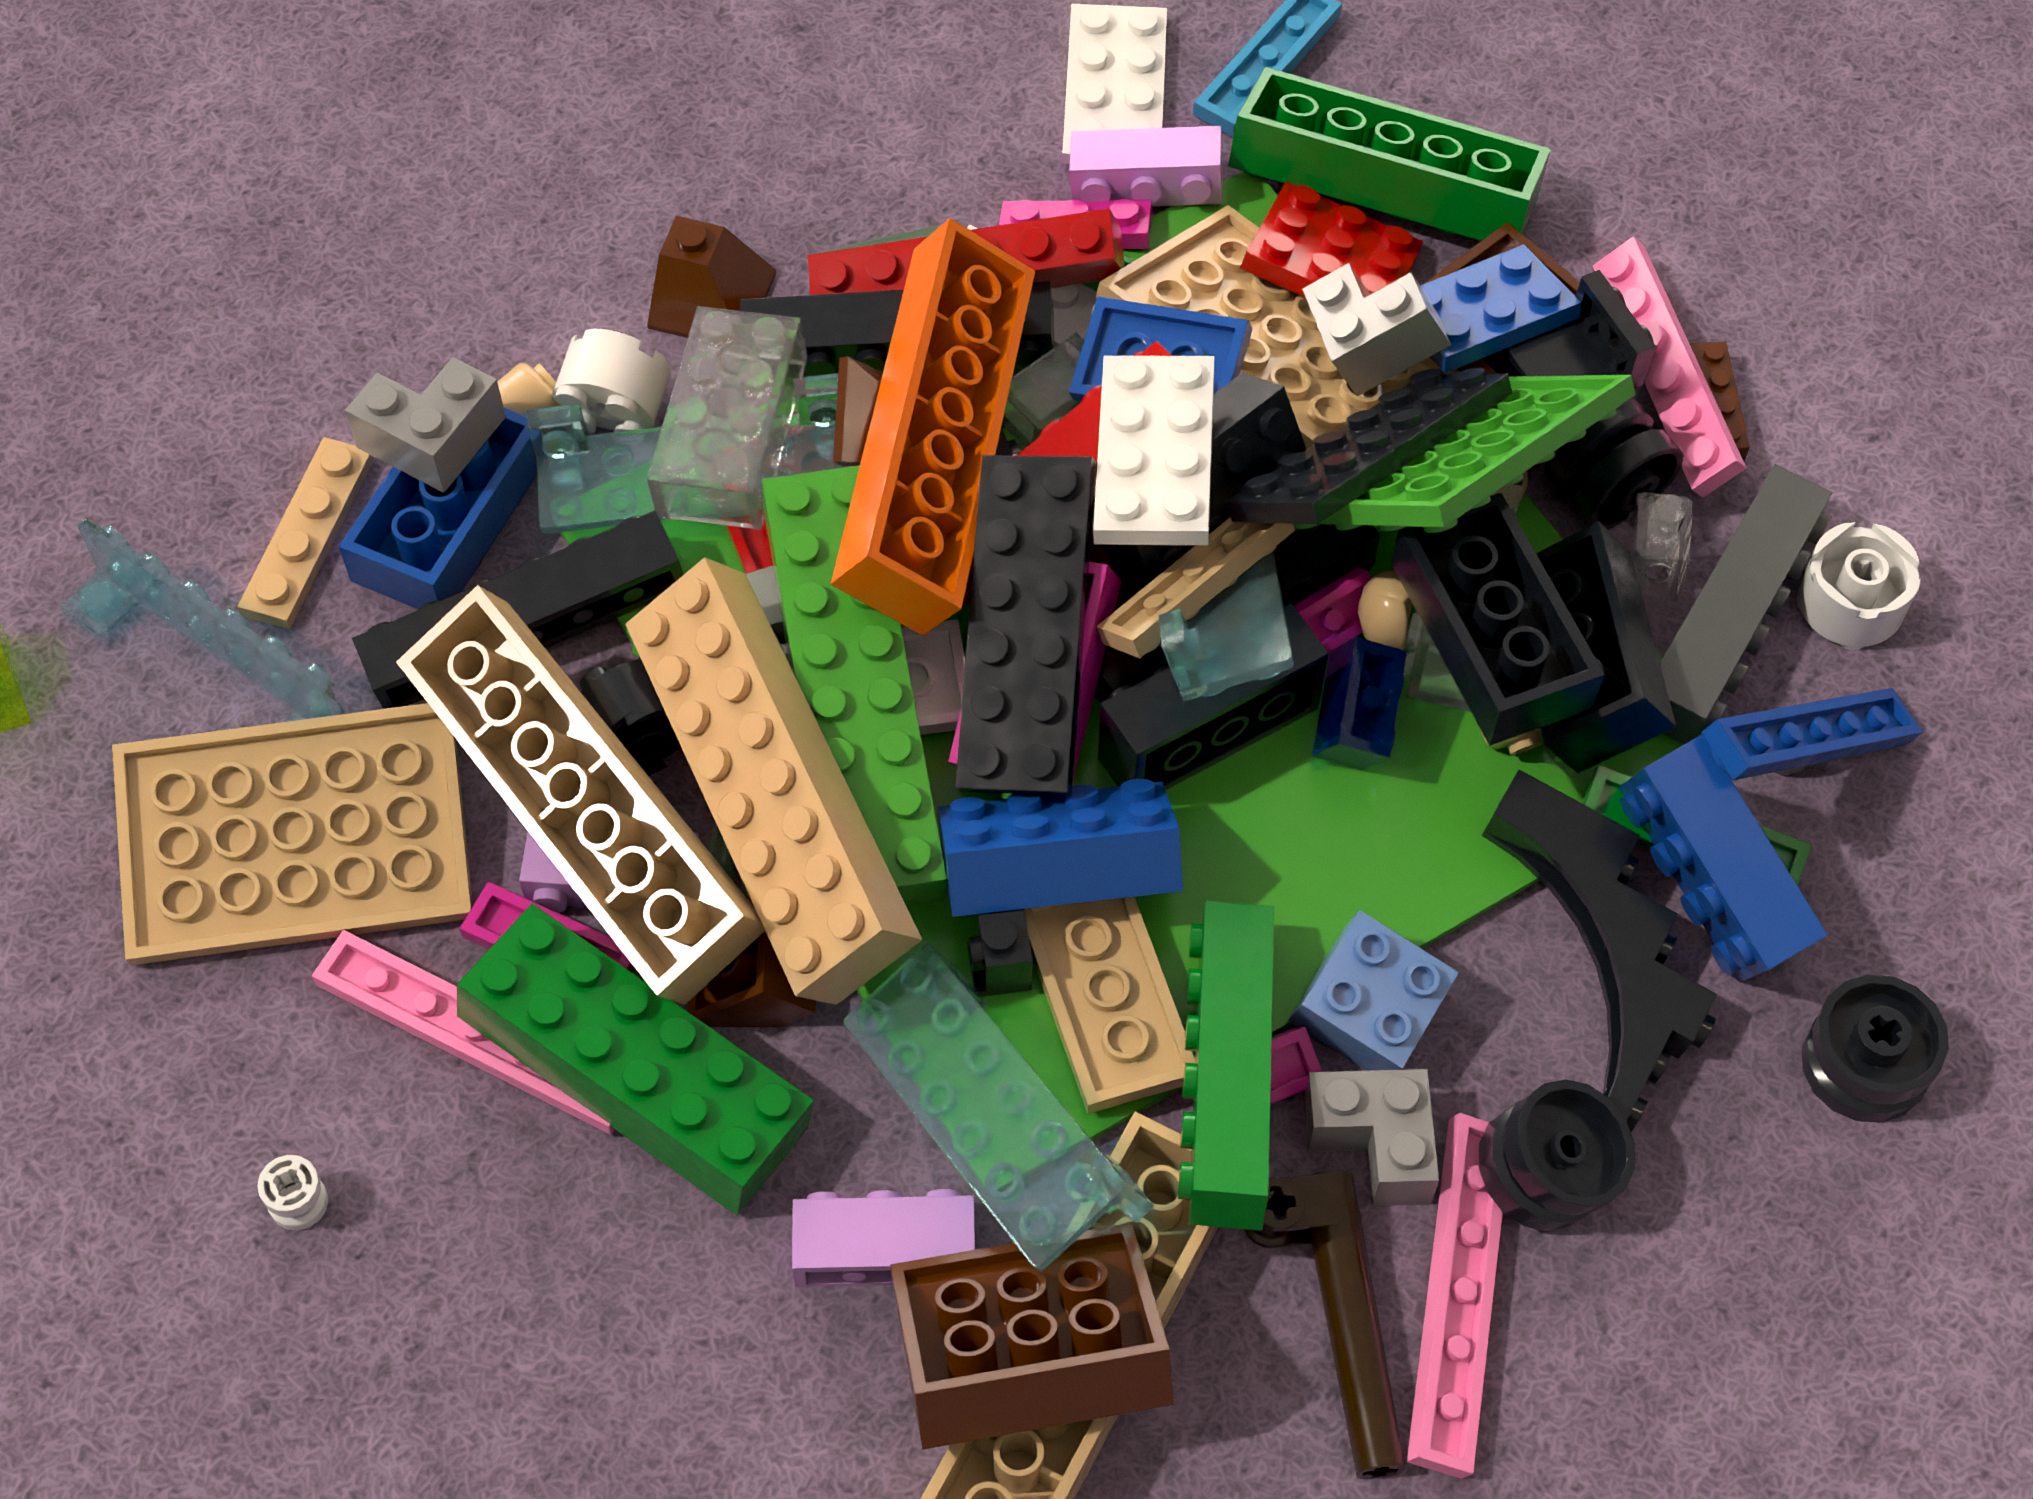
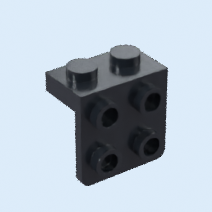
(1599, 343)

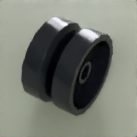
(1614, 465)
(1874, 1048)
(1556, 1155)

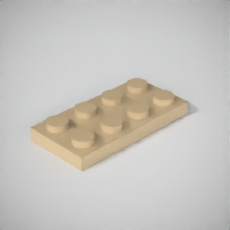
(1108, 1000)

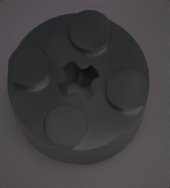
(632, 712)

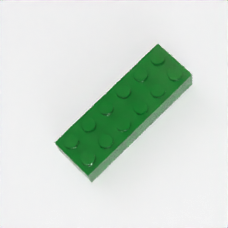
(1386, 156)
(634, 1058)

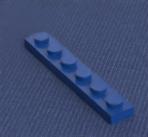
(1810, 733)

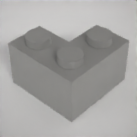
(1376, 332)
(430, 432)
(1378, 1114)

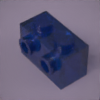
(1360, 703)

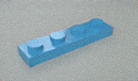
(1276, 45)

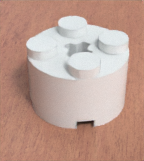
(612, 381)
(1859, 585)

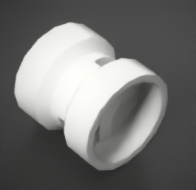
(299, 1204)

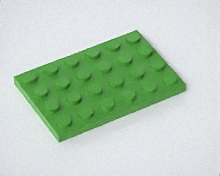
(1487, 453)

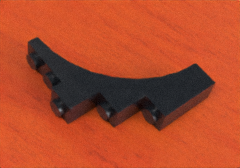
(1586, 868)

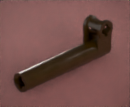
(1327, 1214)

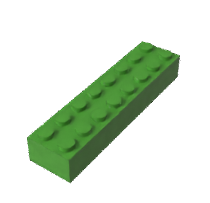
(854, 677)

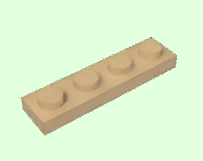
(305, 533)
(1190, 583)

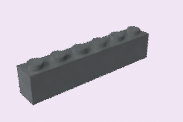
(1738, 596)

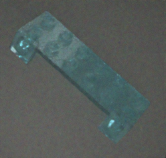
(603, 477)
(135, 580)
(1232, 637)
(989, 1108)

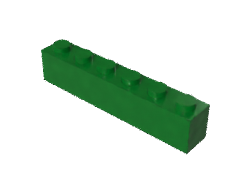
(1231, 1067)

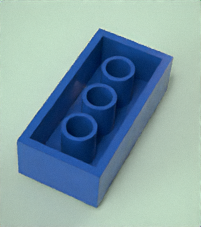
(430, 542)
(1060, 848)
(1720, 861)

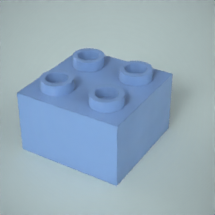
(1373, 995)

